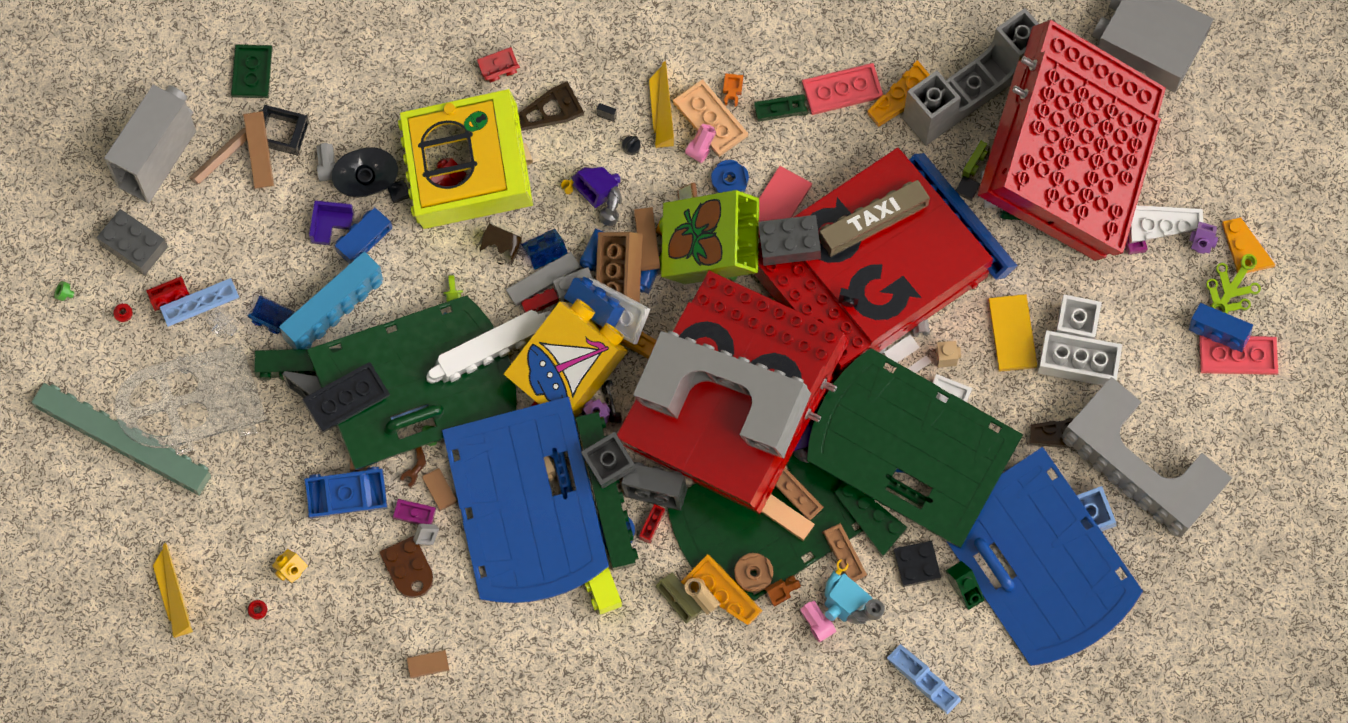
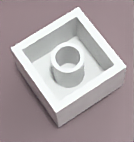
(1078, 316)

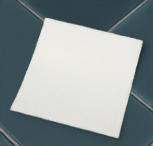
(905, 348)

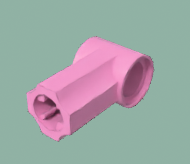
(699, 147)
(819, 624)

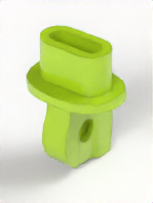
(453, 293)

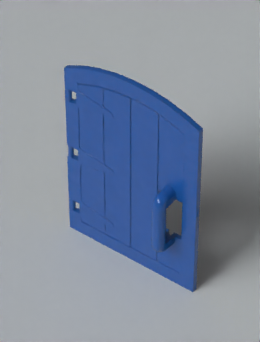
(519, 530)
(1065, 574)

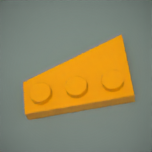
(1243, 242)

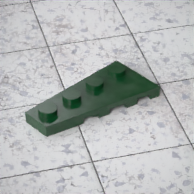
(871, 517)

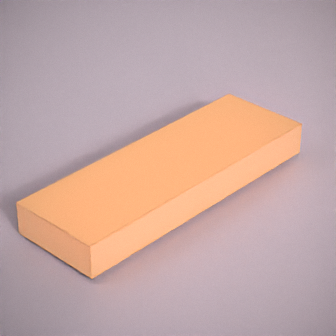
(787, 517)

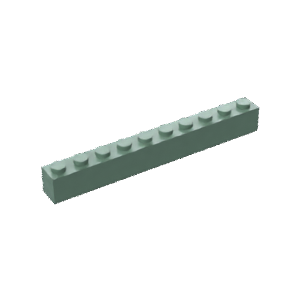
(108, 432)

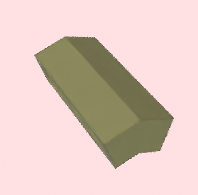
(675, 594)

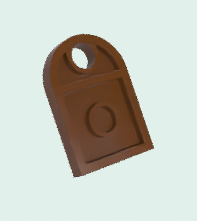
(407, 566)

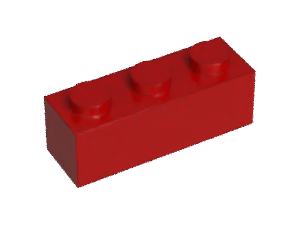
(540, 301)
(652, 523)

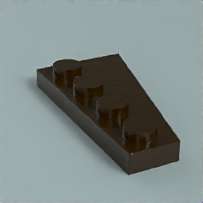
(1049, 433)

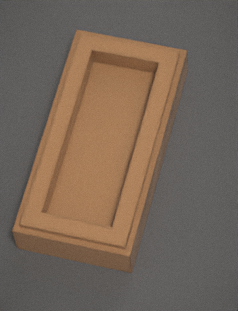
(439, 489)
(428, 664)

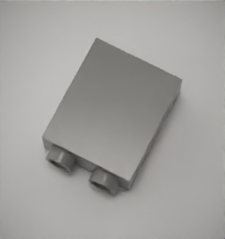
(1154, 37)
(151, 142)

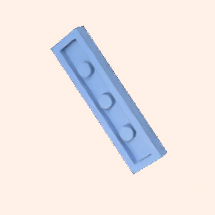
(199, 302)

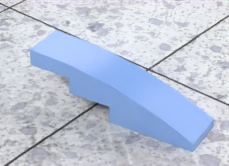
(924, 679)

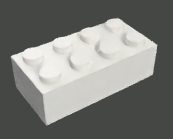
(1079, 358)

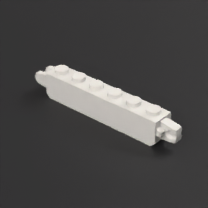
(486, 347)

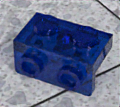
(545, 248)
(270, 314)

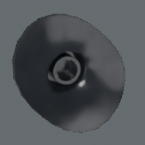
(364, 172)

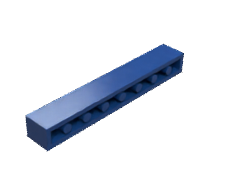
(1002, 263)

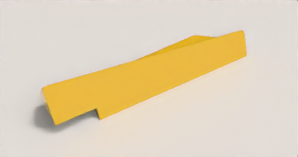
(661, 108)
(172, 593)

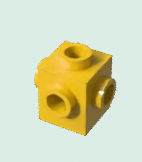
(289, 566)

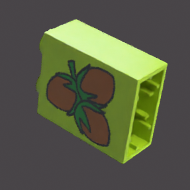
(709, 235)

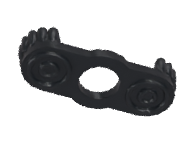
(615, 417)

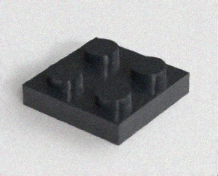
(917, 563)

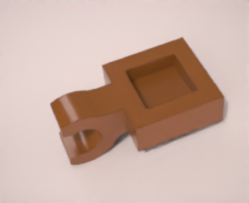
(780, 590)

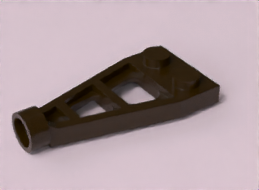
(566, 101)

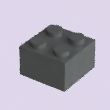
(608, 460)

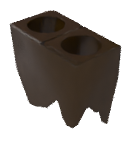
(502, 239)

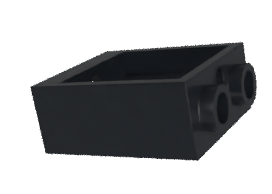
(299, 133)

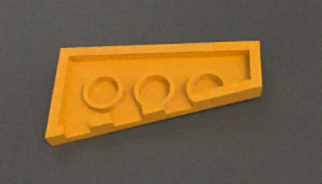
(894, 100)
(725, 589)

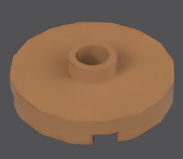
(757, 563)

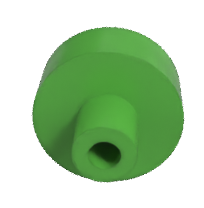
(63, 291)

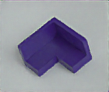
(329, 216)

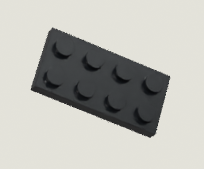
(345, 397)

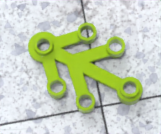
(1231, 290)

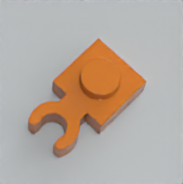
(732, 87)

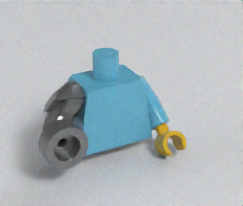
(849, 600)

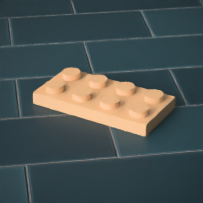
(701, 107)

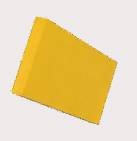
(1012, 333)

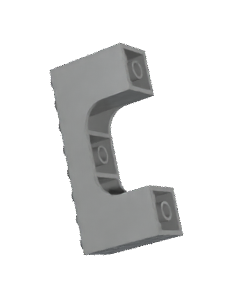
(940, 103)
(681, 364)
(1170, 500)

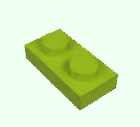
(979, 154)

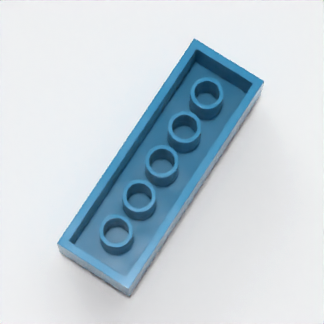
(332, 302)

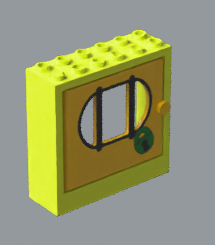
(487, 174)

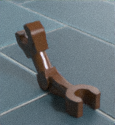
(420, 464)

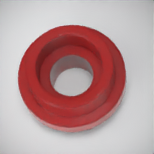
(125, 317)
(254, 604)

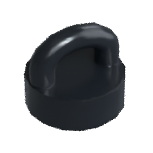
(631, 145)

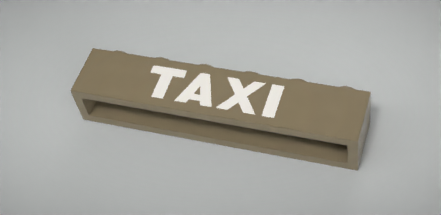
(873, 218)

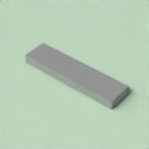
(542, 278)

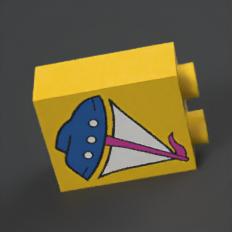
(567, 357)

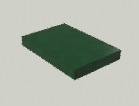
(251, 71)

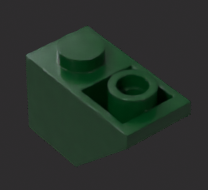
(965, 584)

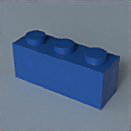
(363, 235)
(606, 308)
(1221, 327)

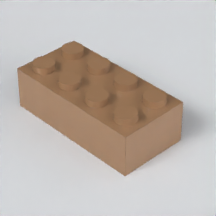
(620, 262)

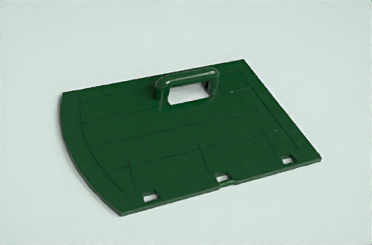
(402, 364)
(896, 422)
(729, 531)

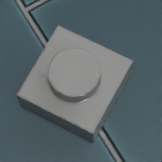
(426, 534)

